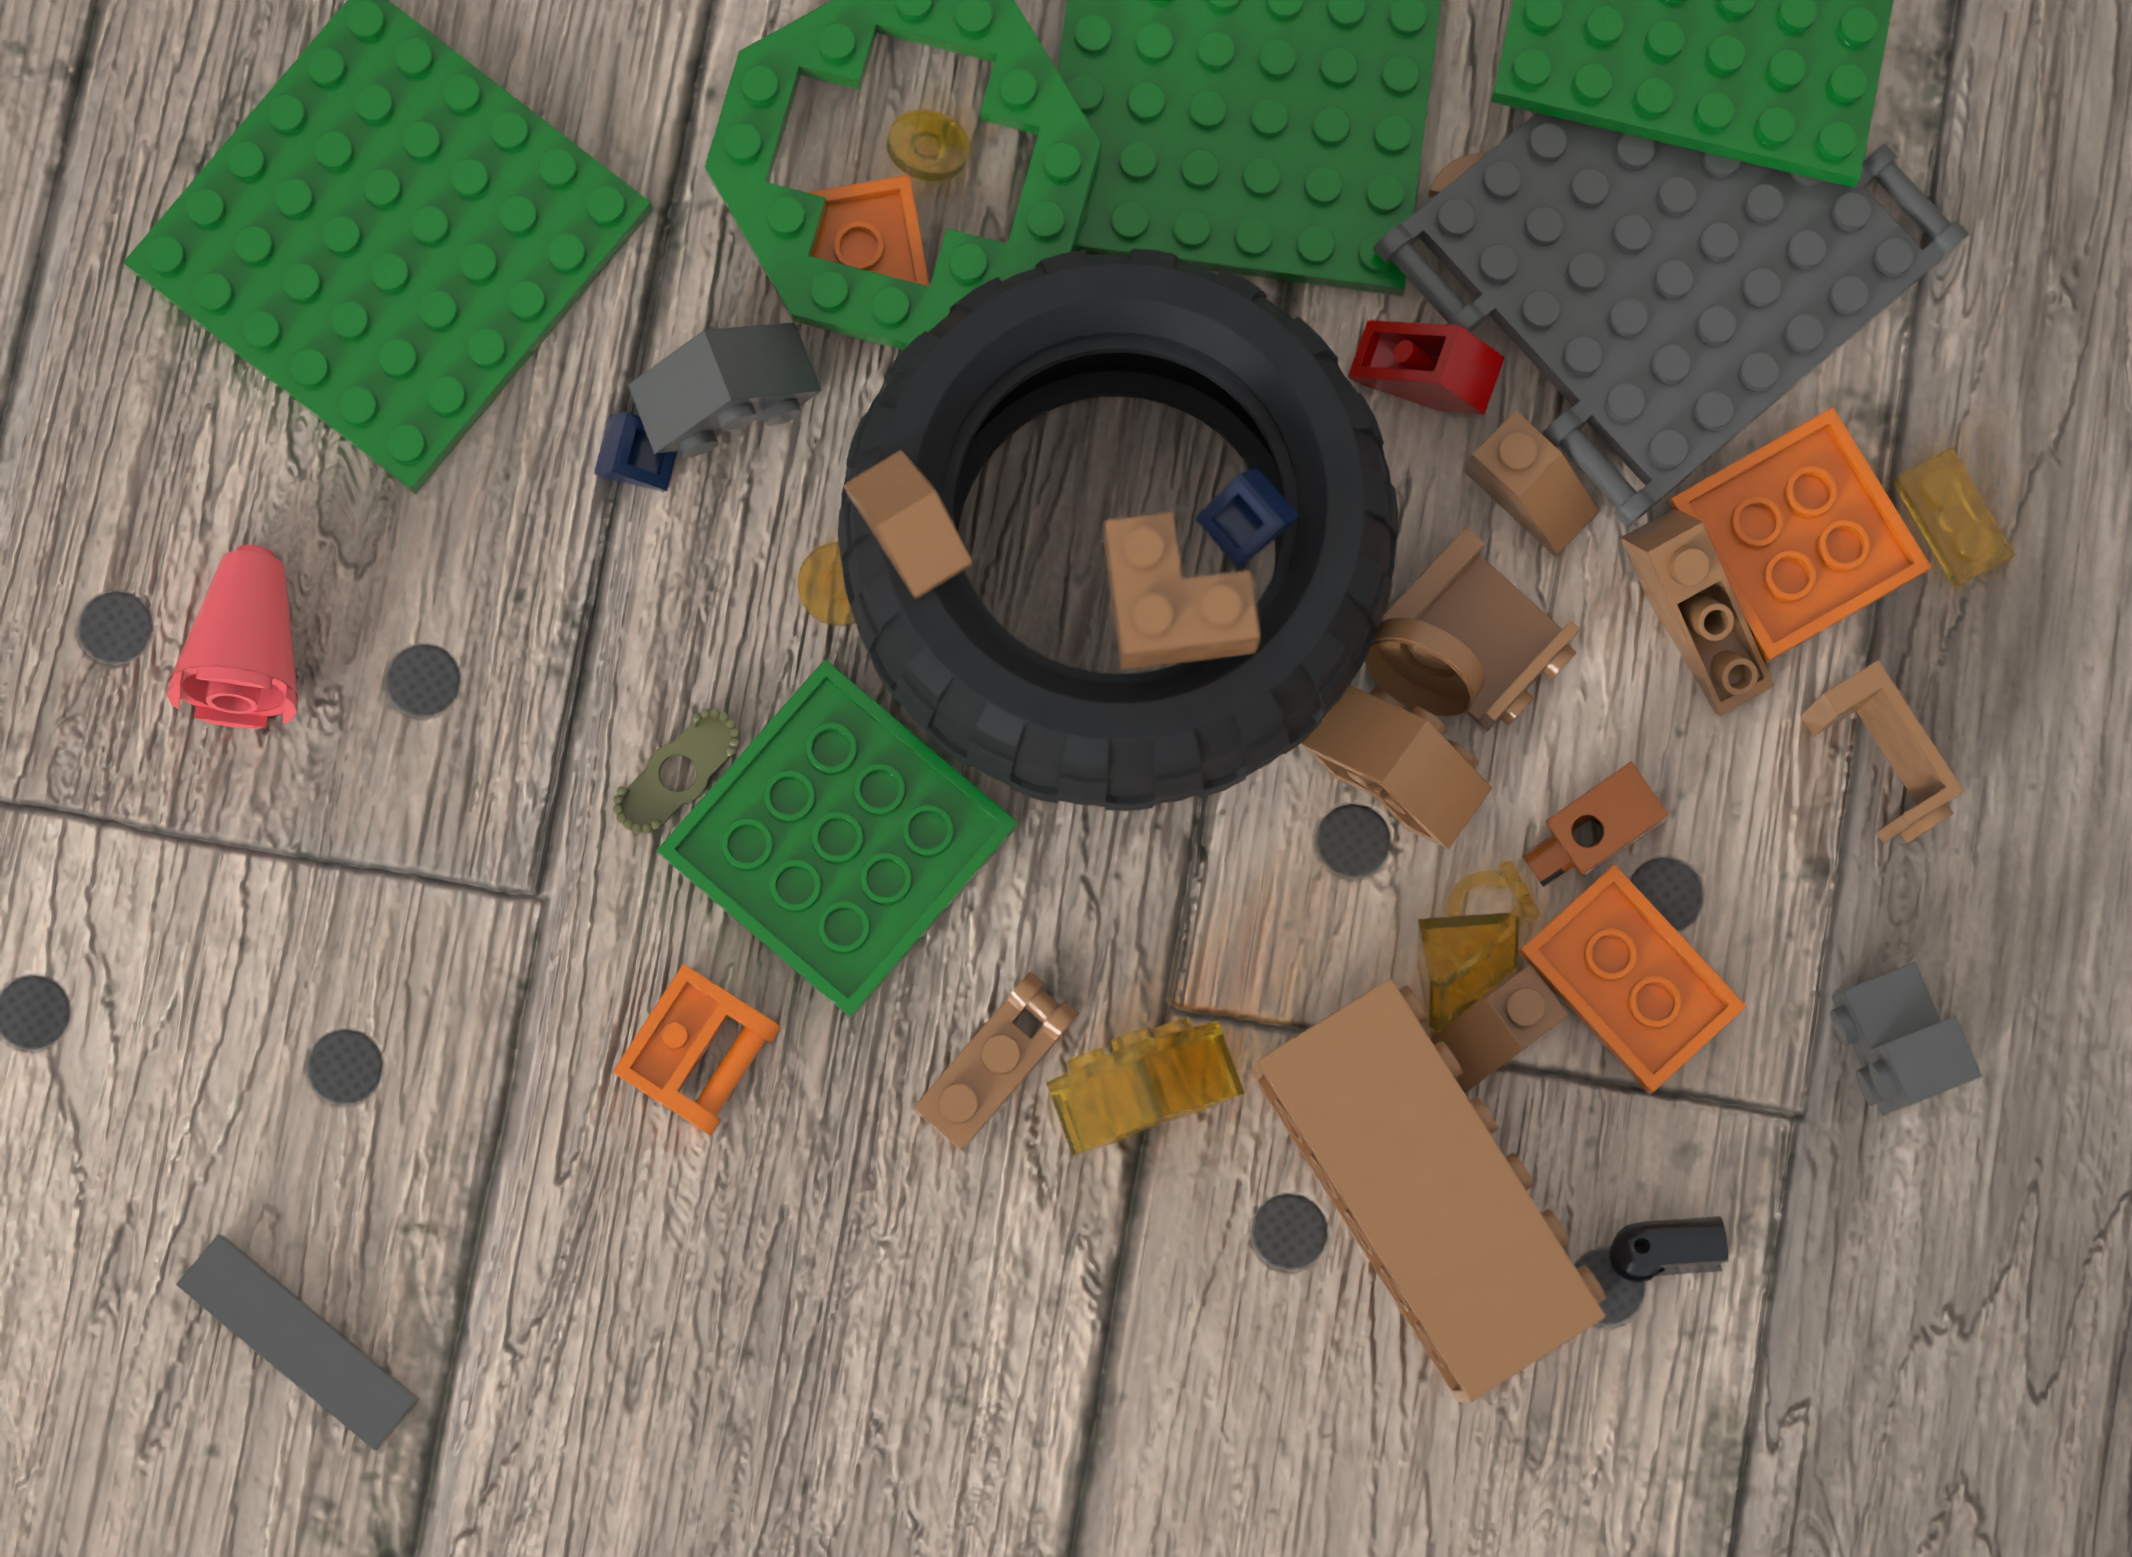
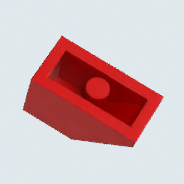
(1427, 365)

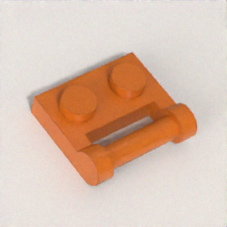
(679, 1036)

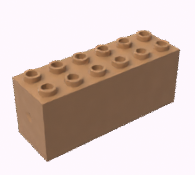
(1429, 1190)

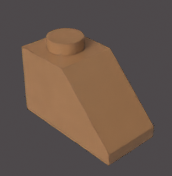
(1532, 483)

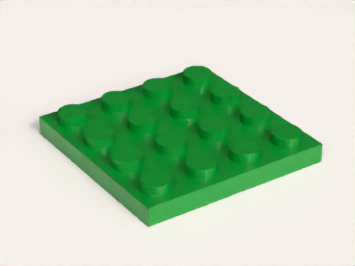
(837, 838)

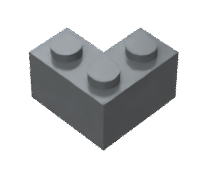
(723, 384)
(1901, 1040)

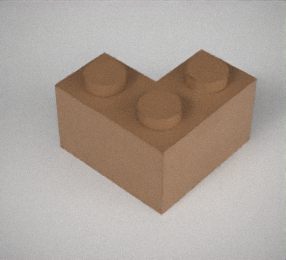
(1170, 617)
(1400, 762)

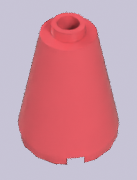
(240, 646)

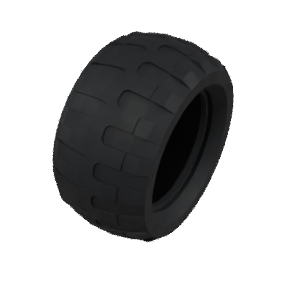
(1164, 337)

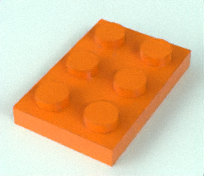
(1632, 979)

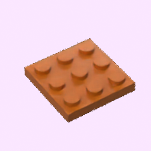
(1804, 533)

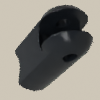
(1669, 1248)

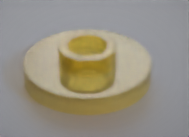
(928, 145)
(823, 586)

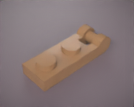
(994, 1063)

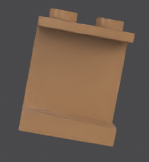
(1494, 621)
(1900, 739)

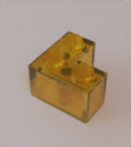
(1143, 1083)

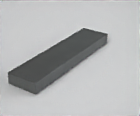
(298, 1342)

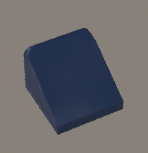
(629, 457)
(1246, 516)

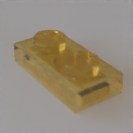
(1953, 518)

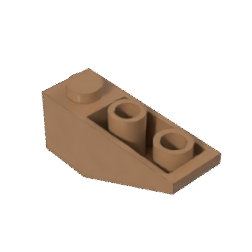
(1698, 608)

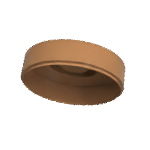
(1424, 666)

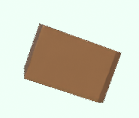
(909, 523)

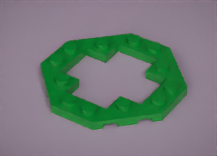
(836, 48)

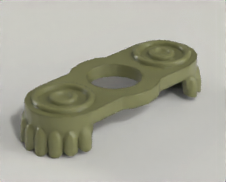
(707, 743)

